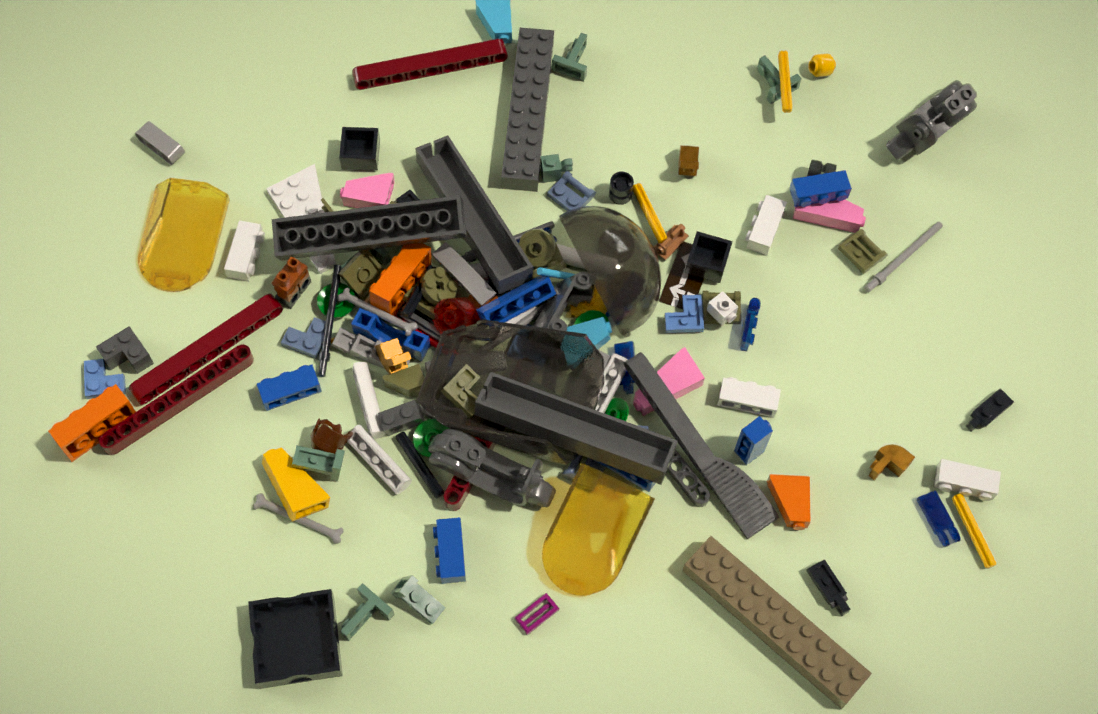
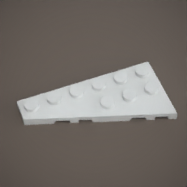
(301, 196)

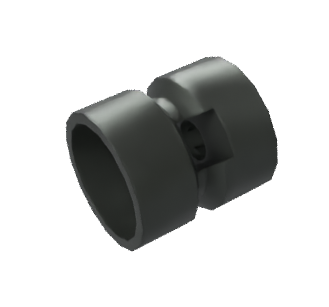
(817, 167)

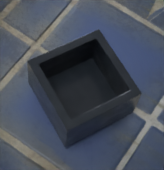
(359, 148)
(708, 257)

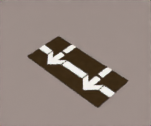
(678, 281)

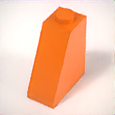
(792, 498)

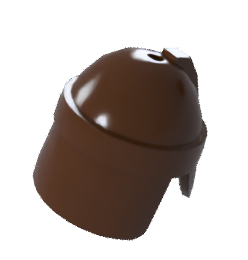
(328, 439)

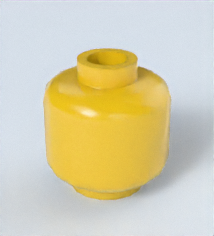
(822, 65)

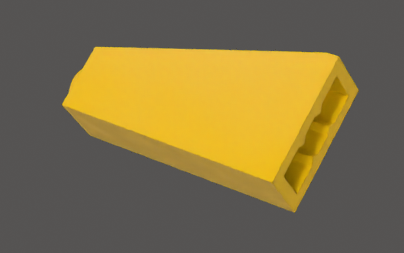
(295, 488)

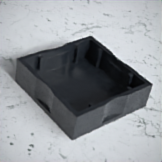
(295, 639)

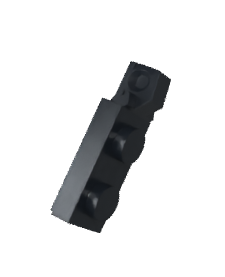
(990, 410)
(829, 586)

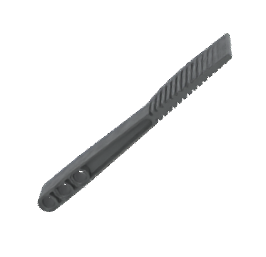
(729, 483)

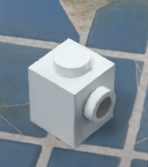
(722, 308)

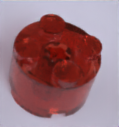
(454, 313)

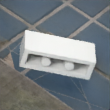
(765, 224)
(244, 251)
(749, 397)
(967, 480)

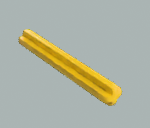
(785, 84)
(649, 213)
(974, 531)

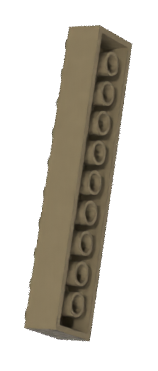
(776, 622)

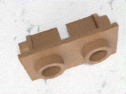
(676, 237)

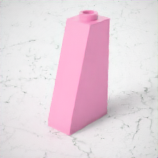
(833, 214)
(680, 377)

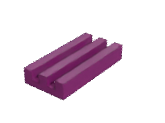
(523, 625)

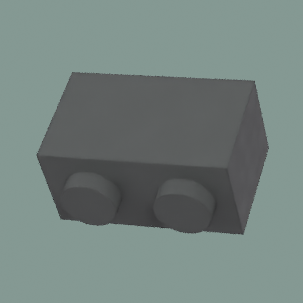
(401, 417)

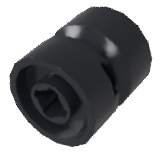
(621, 188)

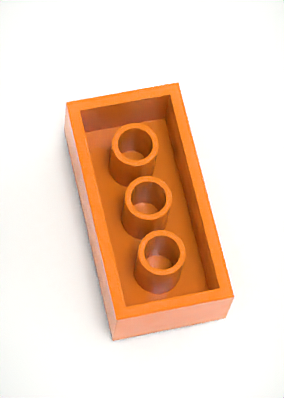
(400, 277)
(85, 426)

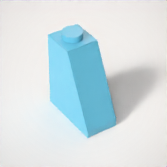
(496, 18)
(596, 330)

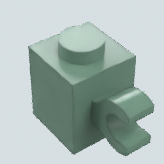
(552, 167)

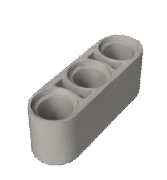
(160, 142)

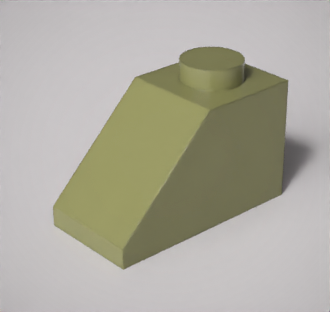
(406, 381)

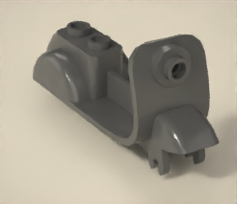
(933, 119)
(471, 461)

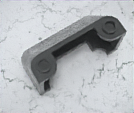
(568, 291)

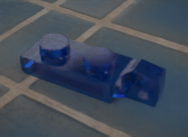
(626, 350)

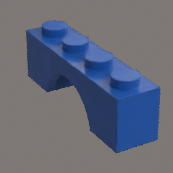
(375, 329)

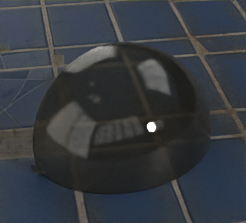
(618, 262)

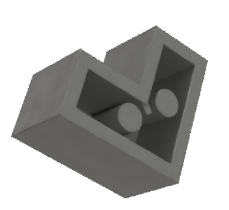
(125, 347)

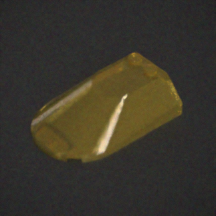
(182, 233)
(593, 531)

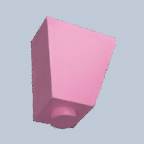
(368, 191)

